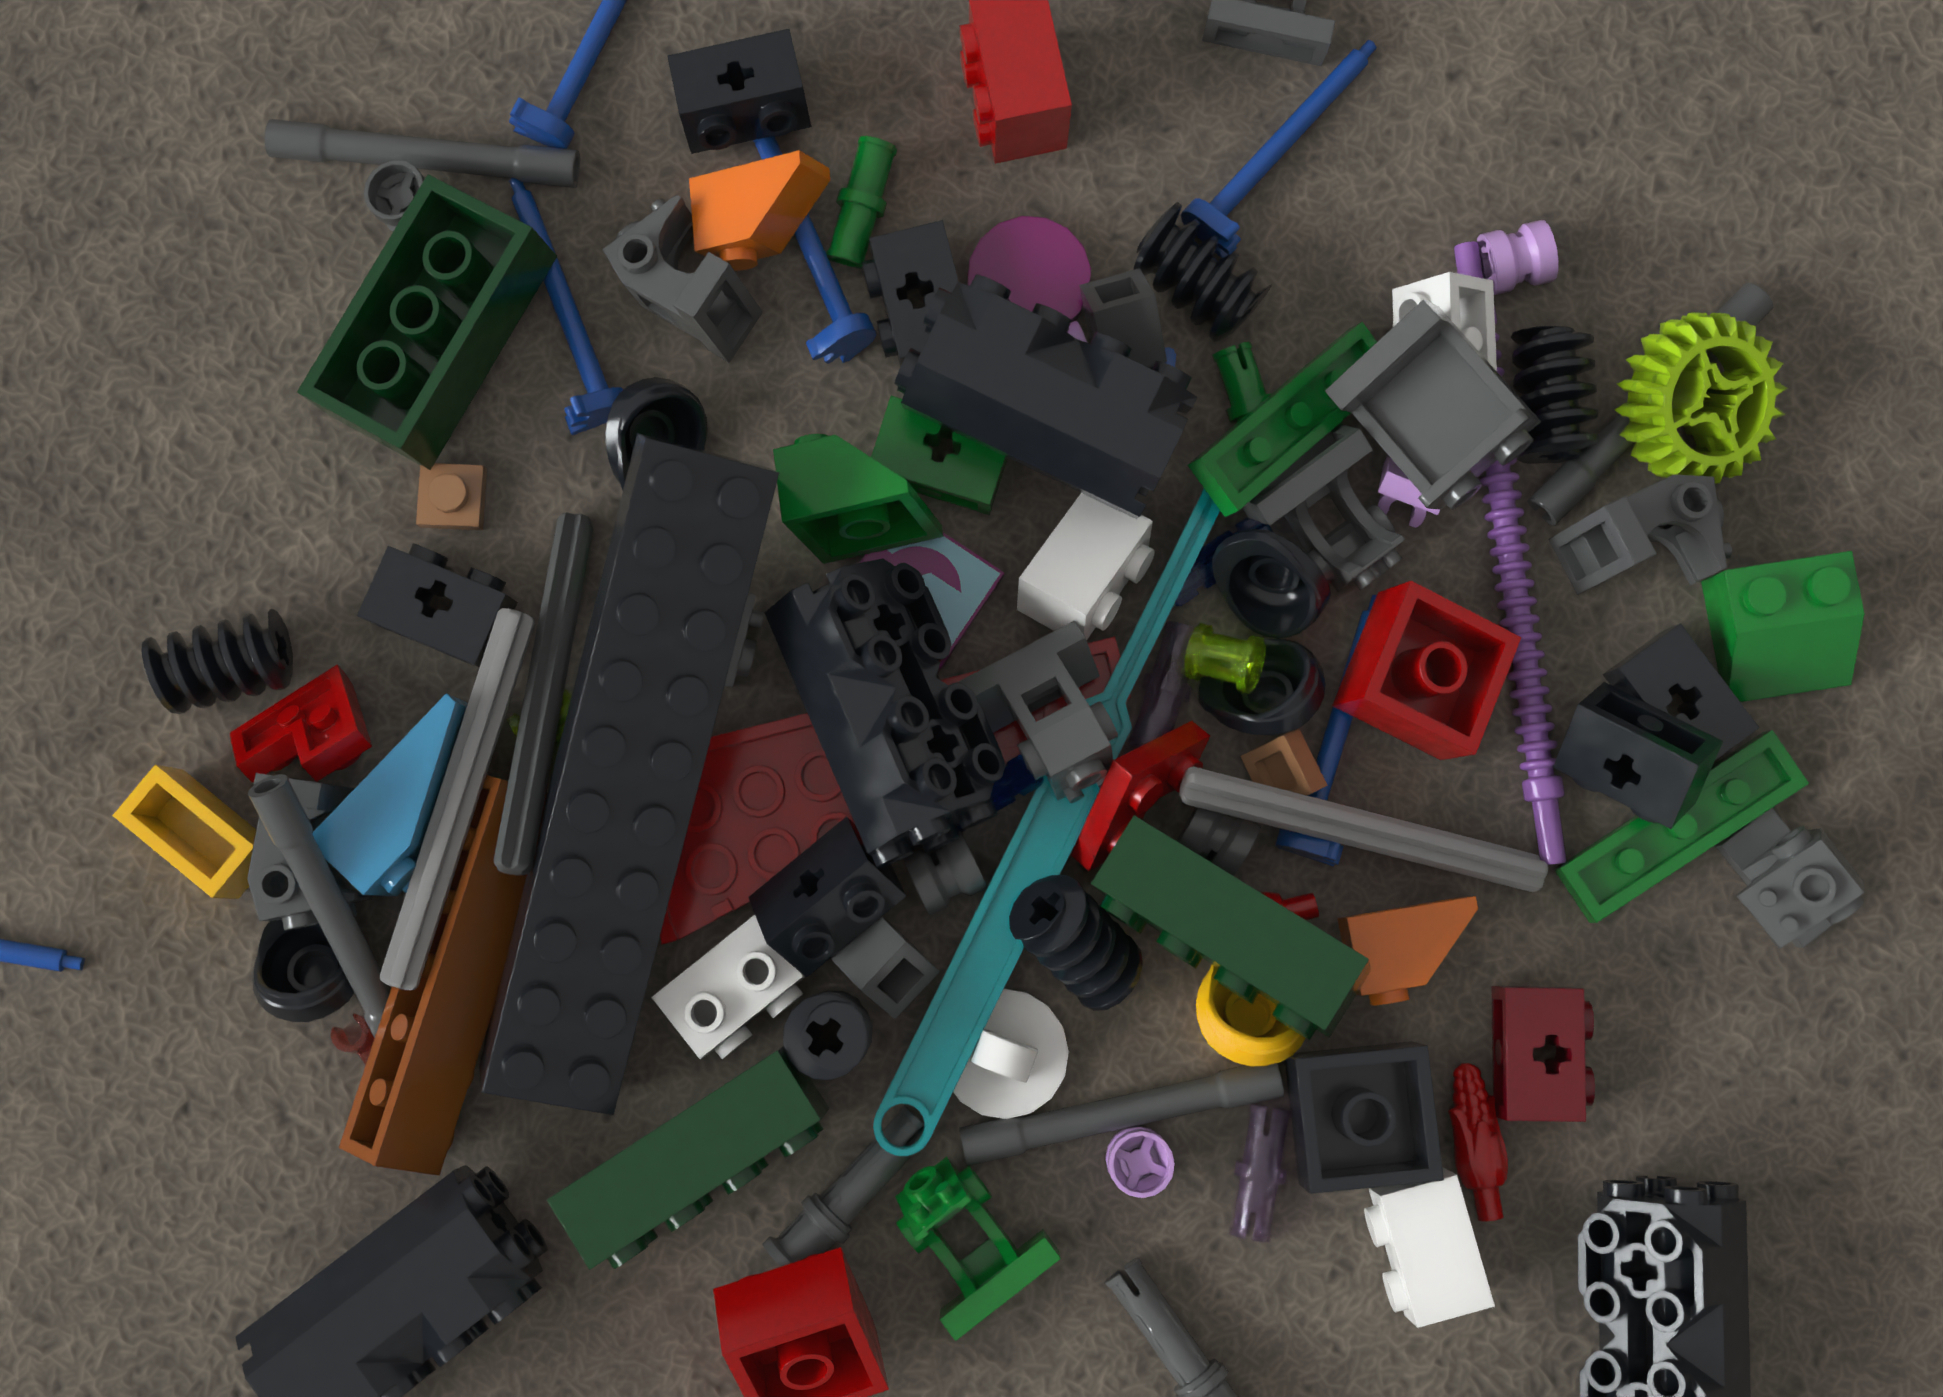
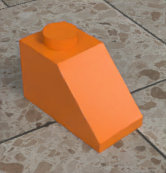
(754, 206)
(1405, 944)

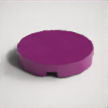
(1034, 261)

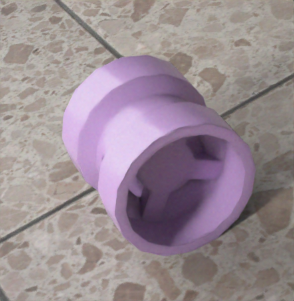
(1519, 256)
(1144, 1169)

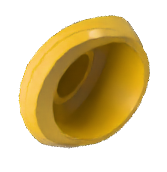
(1242, 1029)

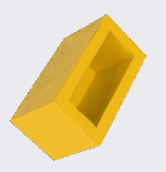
(191, 830)

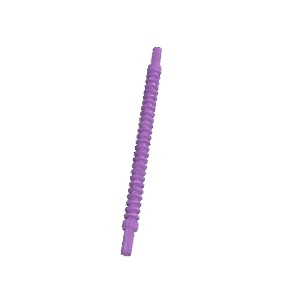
(1542, 785)

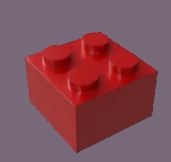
(1015, 78)
(1427, 671)
(800, 1331)

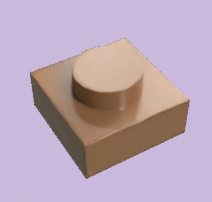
(452, 496)
(1285, 765)

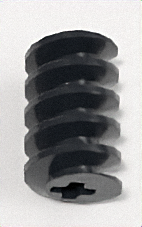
(1198, 274)
(1553, 391)
(220, 666)
(1077, 941)
(802, 1035)

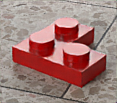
(314, 722)
(1134, 787)

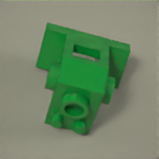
(990, 1271)

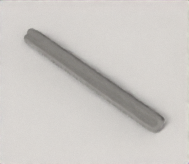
(457, 800)
(1362, 829)

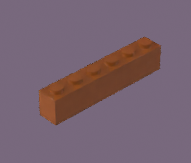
(435, 1033)

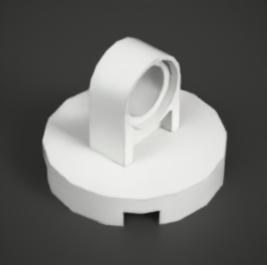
(1015, 1059)

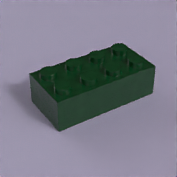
(428, 321)
(1231, 926)
(679, 1163)

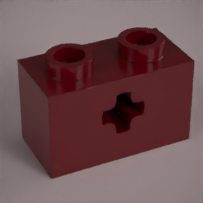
(1527, 1020)

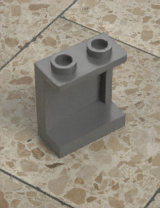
(1435, 406)

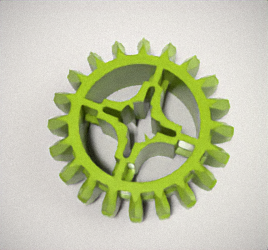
(1681, 387)

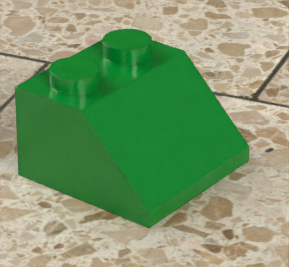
(847, 501)
(1786, 625)

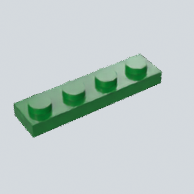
(1279, 427)
(1647, 852)

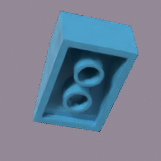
(384, 820)

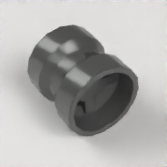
(391, 190)
(1219, 838)
(944, 874)

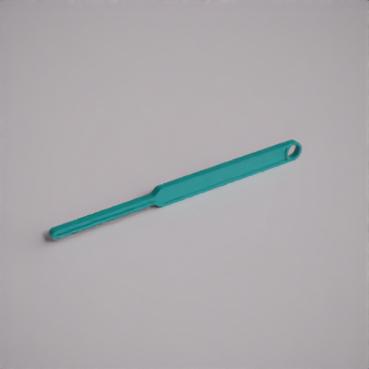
(1035, 851)

